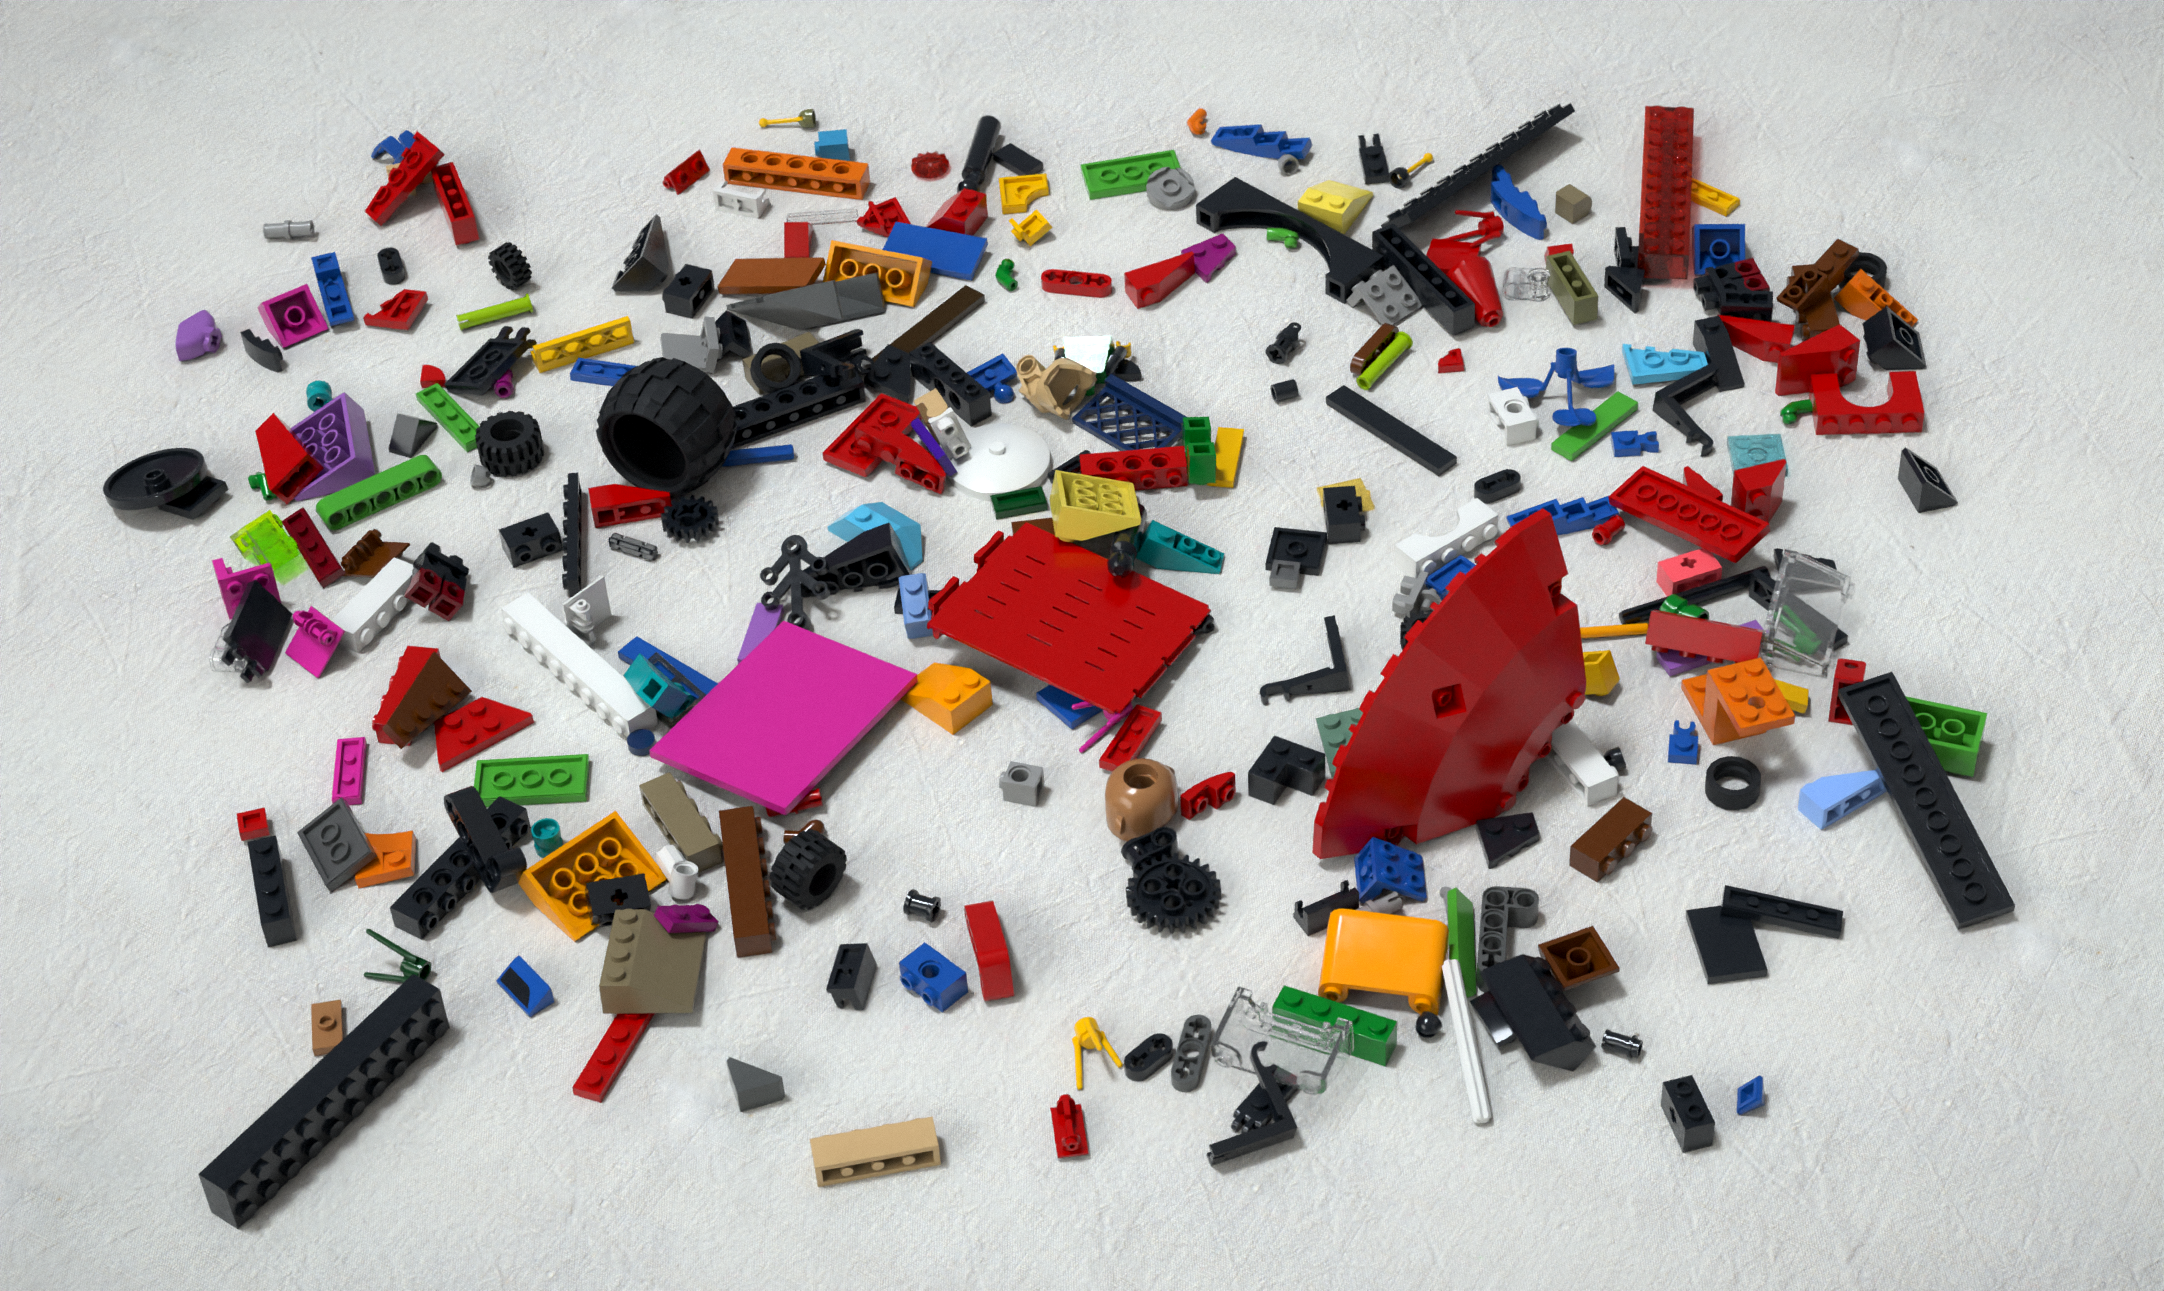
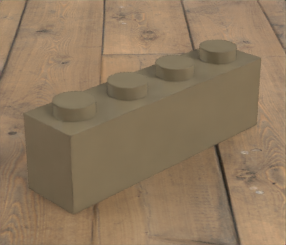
(680, 821)

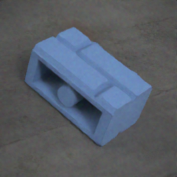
(915, 600)

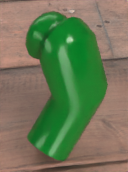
(1004, 274)
(1789, 412)

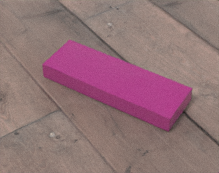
(349, 770)

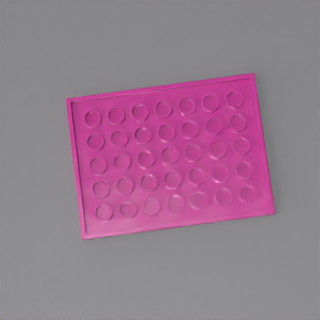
(784, 717)

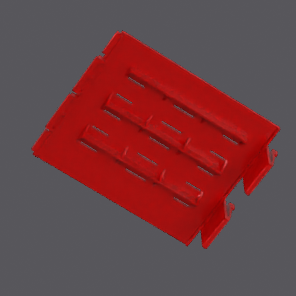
(1067, 617)

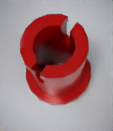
(1604, 532)

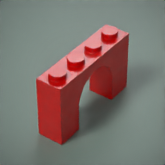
(1836, 415)

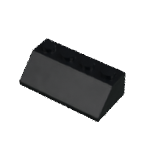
(1539, 1012)

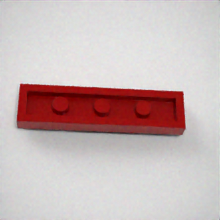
(611, 1055)

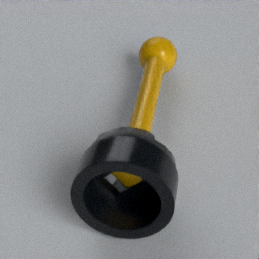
(1404, 173)

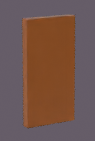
(770, 275)

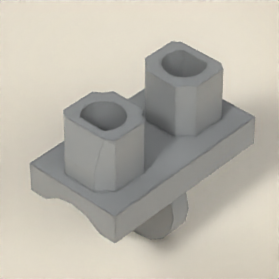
(1418, 597)

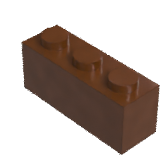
(1610, 839)

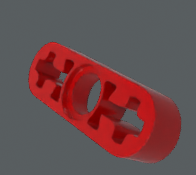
(1060, 282)

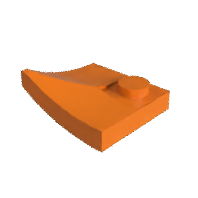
(393, 860)

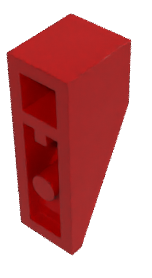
(1158, 280)
(1759, 337)
(625, 504)

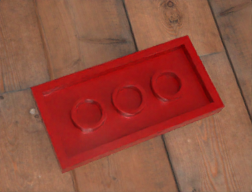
(880, 414)

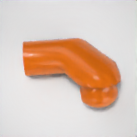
(1195, 122)

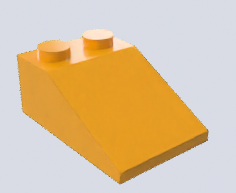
(950, 695)

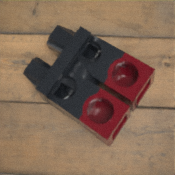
(1731, 276)
(438, 582)

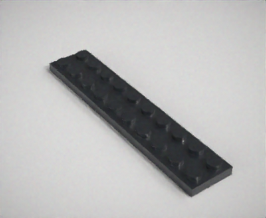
(1478, 165)
(1926, 801)

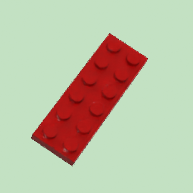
(1689, 514)

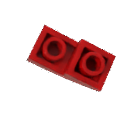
(1211, 791)

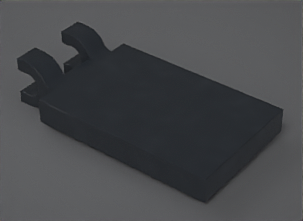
(490, 362)
(255, 631)

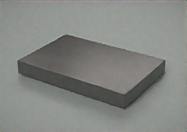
(336, 844)

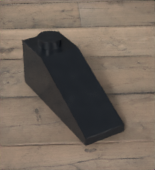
(1714, 340)

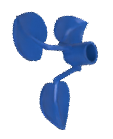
(1566, 368)

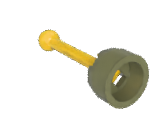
(805, 118)

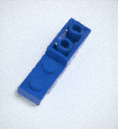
(1516, 206)

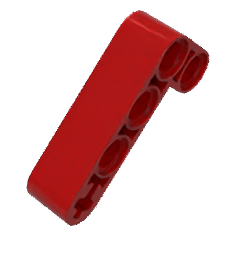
(989, 950)

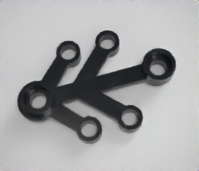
(795, 579)

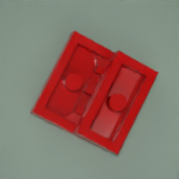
(1448, 253)

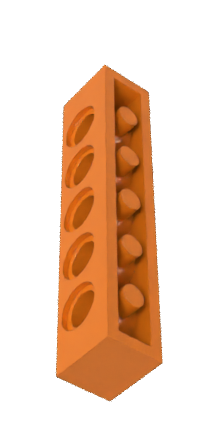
(796, 173)

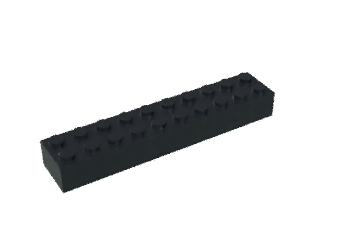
(324, 1101)

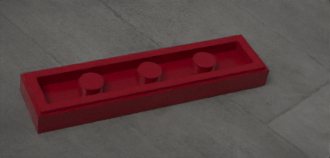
(313, 547)

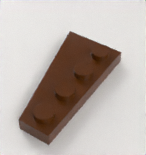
(426, 701)

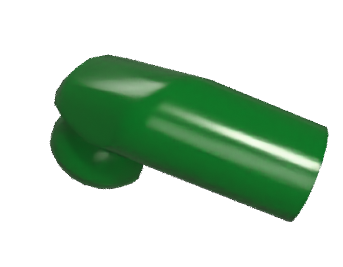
(260, 480)

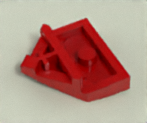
(882, 217)

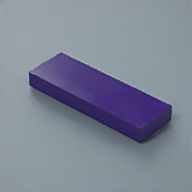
(933, 447)

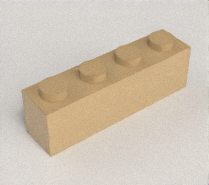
(875, 1151)

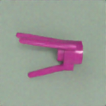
(1113, 719)

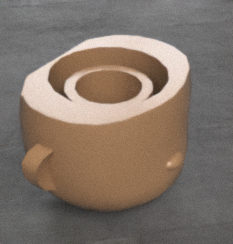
(1140, 798)

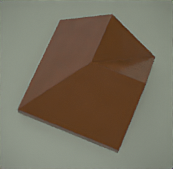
(1578, 958)

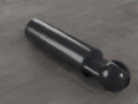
(980, 153)
(1125, 547)

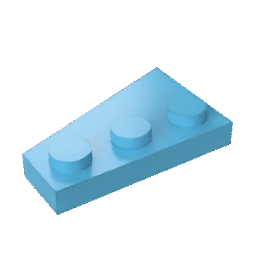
(1658, 366)

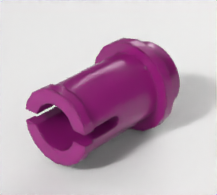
(503, 386)

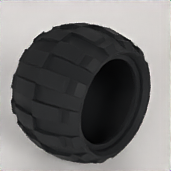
(666, 426)

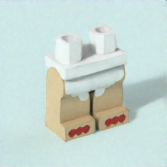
(942, 424)

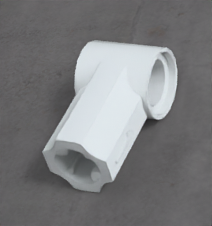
(678, 871)

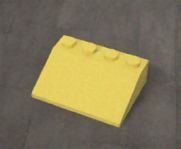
(1091, 506)

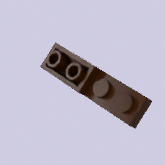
(1819, 280)

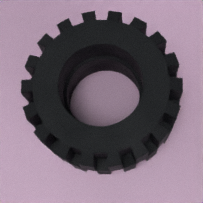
(509, 443)
(808, 869)

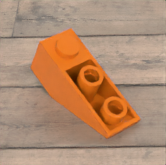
(1865, 298)

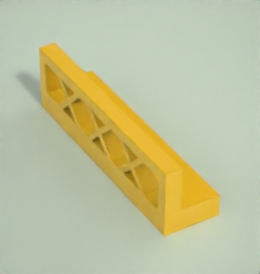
(582, 344)

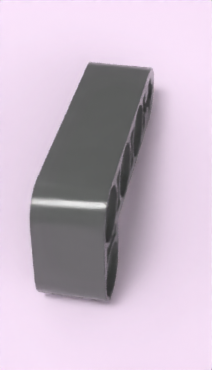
(1499, 910)

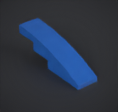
(1256, 142)
(1571, 516)

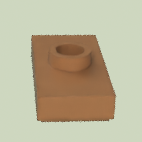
(326, 1026)

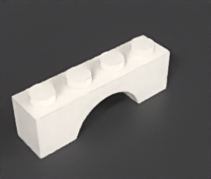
(1422, 553)

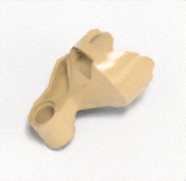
(1051, 386)

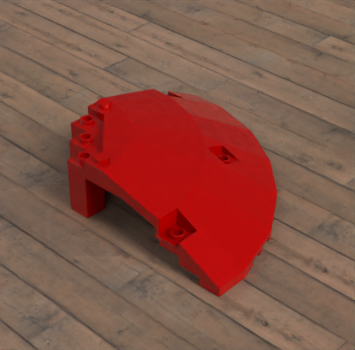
(1462, 702)

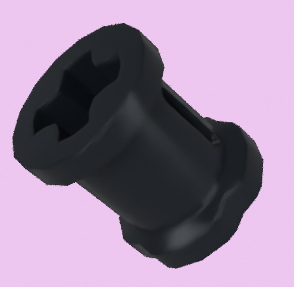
(922, 905)

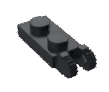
(1373, 161)

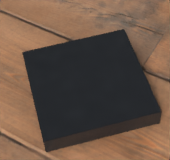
(1297, 546)

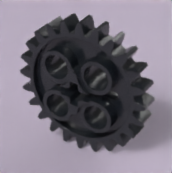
(1173, 893)

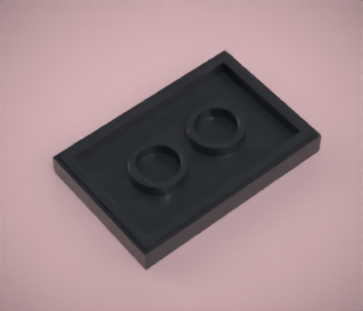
(1725, 945)

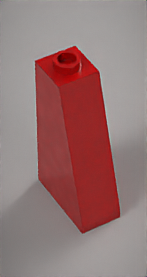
(285, 459)

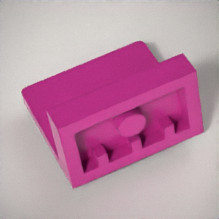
(234, 584)

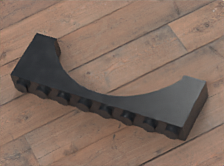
(1245, 206)

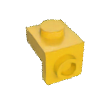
(1031, 228)

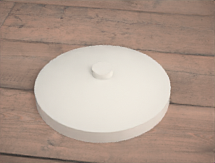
(1000, 461)

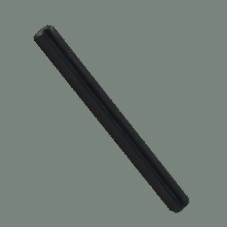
(1693, 595)

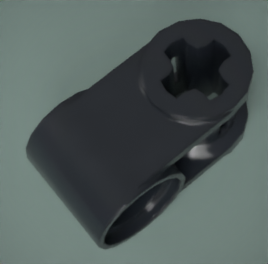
(1149, 846)

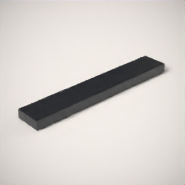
(1391, 430)

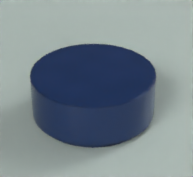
(640, 742)

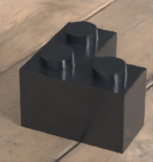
(1283, 766)

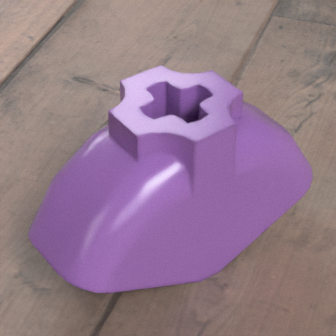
(197, 336)

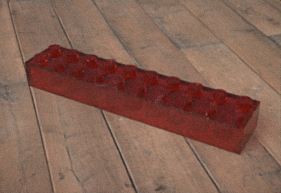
(1666, 192)

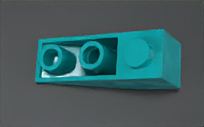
(1175, 551)
(654, 686)

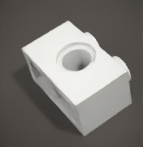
(1512, 416)

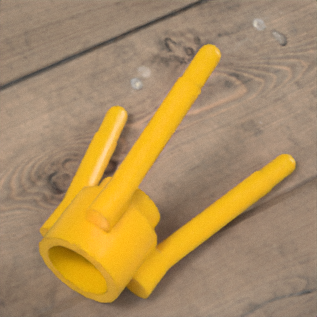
(1090, 1037)

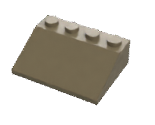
(649, 966)

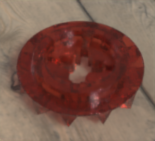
(922, 169)

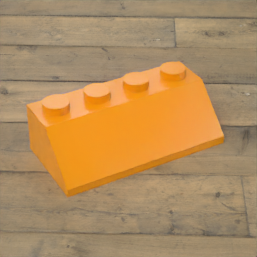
(900, 275)

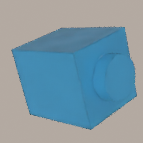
(832, 145)

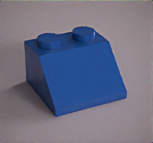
(1717, 245)

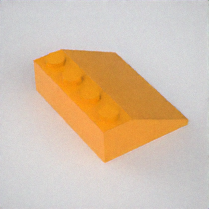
(597, 854)

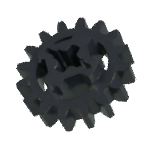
(690, 519)

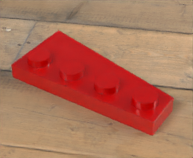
(403, 180)

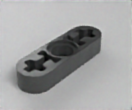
(1196, 1063)

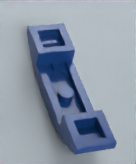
(332, 289)

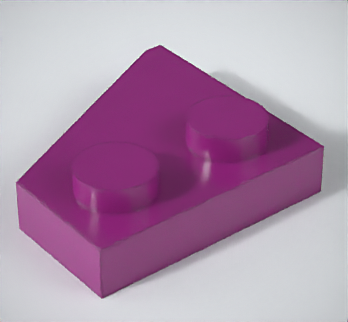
(1211, 255)

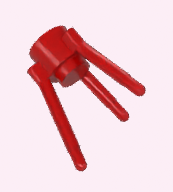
(1490, 227)

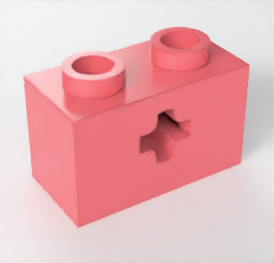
(1688, 571)

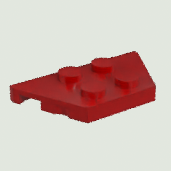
(476, 729)

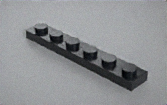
(573, 529)

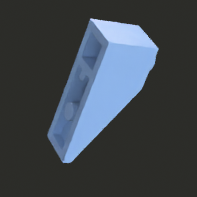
(1838, 796)

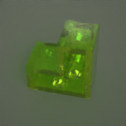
(266, 541)

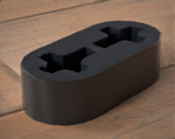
(389, 266)
(1497, 486)
(1145, 1055)

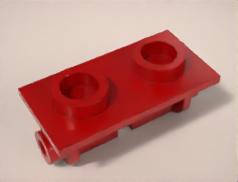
(686, 173)
(1068, 1128)

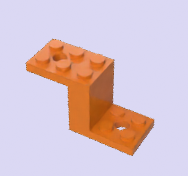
(1737, 701)

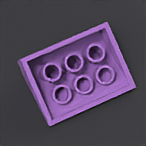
(340, 443)

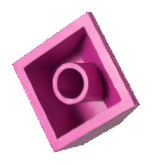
(292, 316)

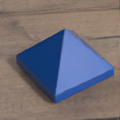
(1750, 1095)

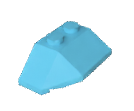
(876, 514)

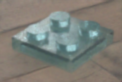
(1755, 450)

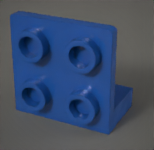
(1388, 867)

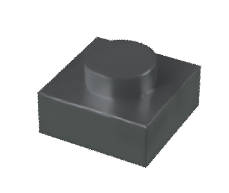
(1285, 574)

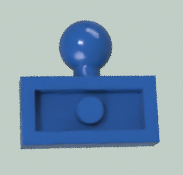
(994, 375)

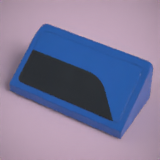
(525, 987)

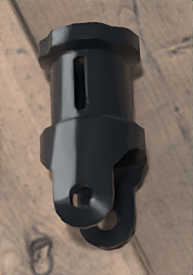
(1285, 342)

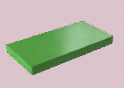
(1124, 174)
(533, 779)

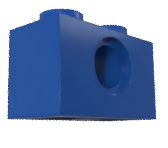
(933, 977)

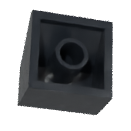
(1893, 342)

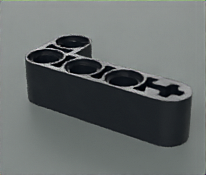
(493, 860)

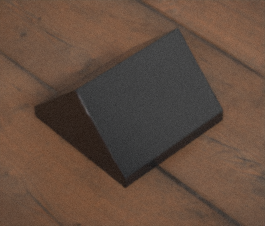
(1923, 483)

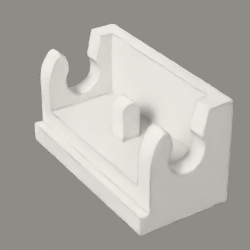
(739, 202)

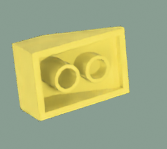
(1334, 204)

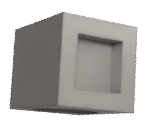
(1022, 783)

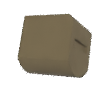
(1572, 204)

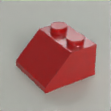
(961, 213)
(1759, 489)

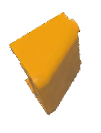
(1384, 957)

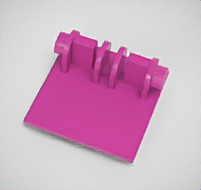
(314, 640)

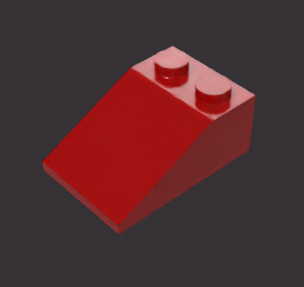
(1825, 353)

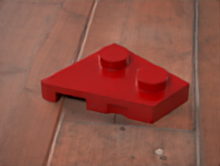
(399, 311)

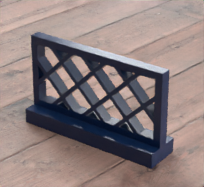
(1143, 407)

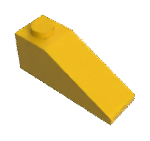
(1600, 672)

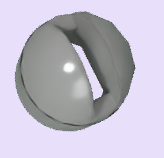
(1286, 166)
(480, 476)

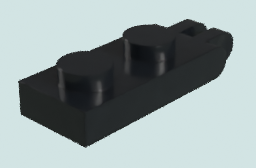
(1254, 1109)

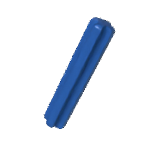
(759, 455)

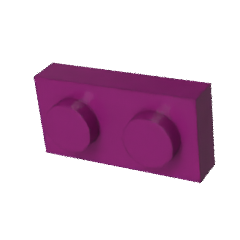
(686, 918)

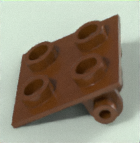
(371, 555)

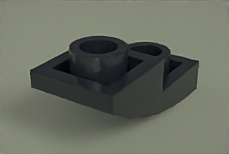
(262, 351)
(1493, 1019)

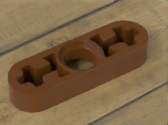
(1373, 348)

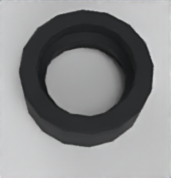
(1868, 263)
(780, 350)
(1732, 767)

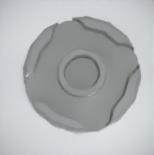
(1170, 188)

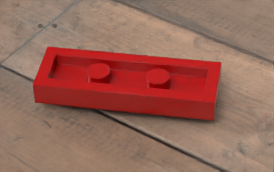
(1131, 737)

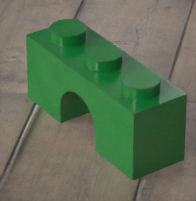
(1199, 450)

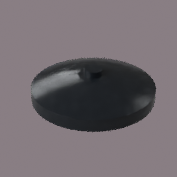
(155, 479)

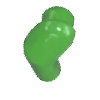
(1281, 234)

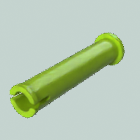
(495, 312)
(1384, 360)

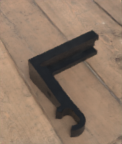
(830, 355)
(1668, 402)
(1319, 681)
(1279, 1131)

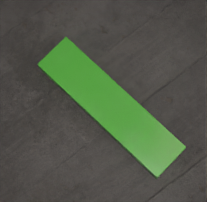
(449, 415)
(1582, 437)
(1462, 937)

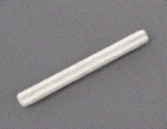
(1466, 1041)

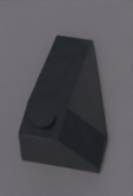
(646, 262)
(864, 561)

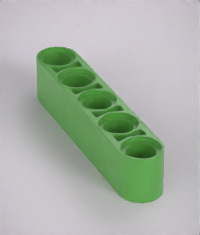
(378, 492)

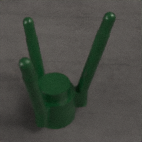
(410, 965)

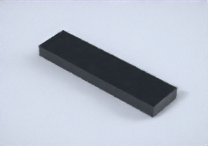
(1781, 911)

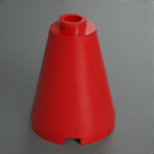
(1479, 284)

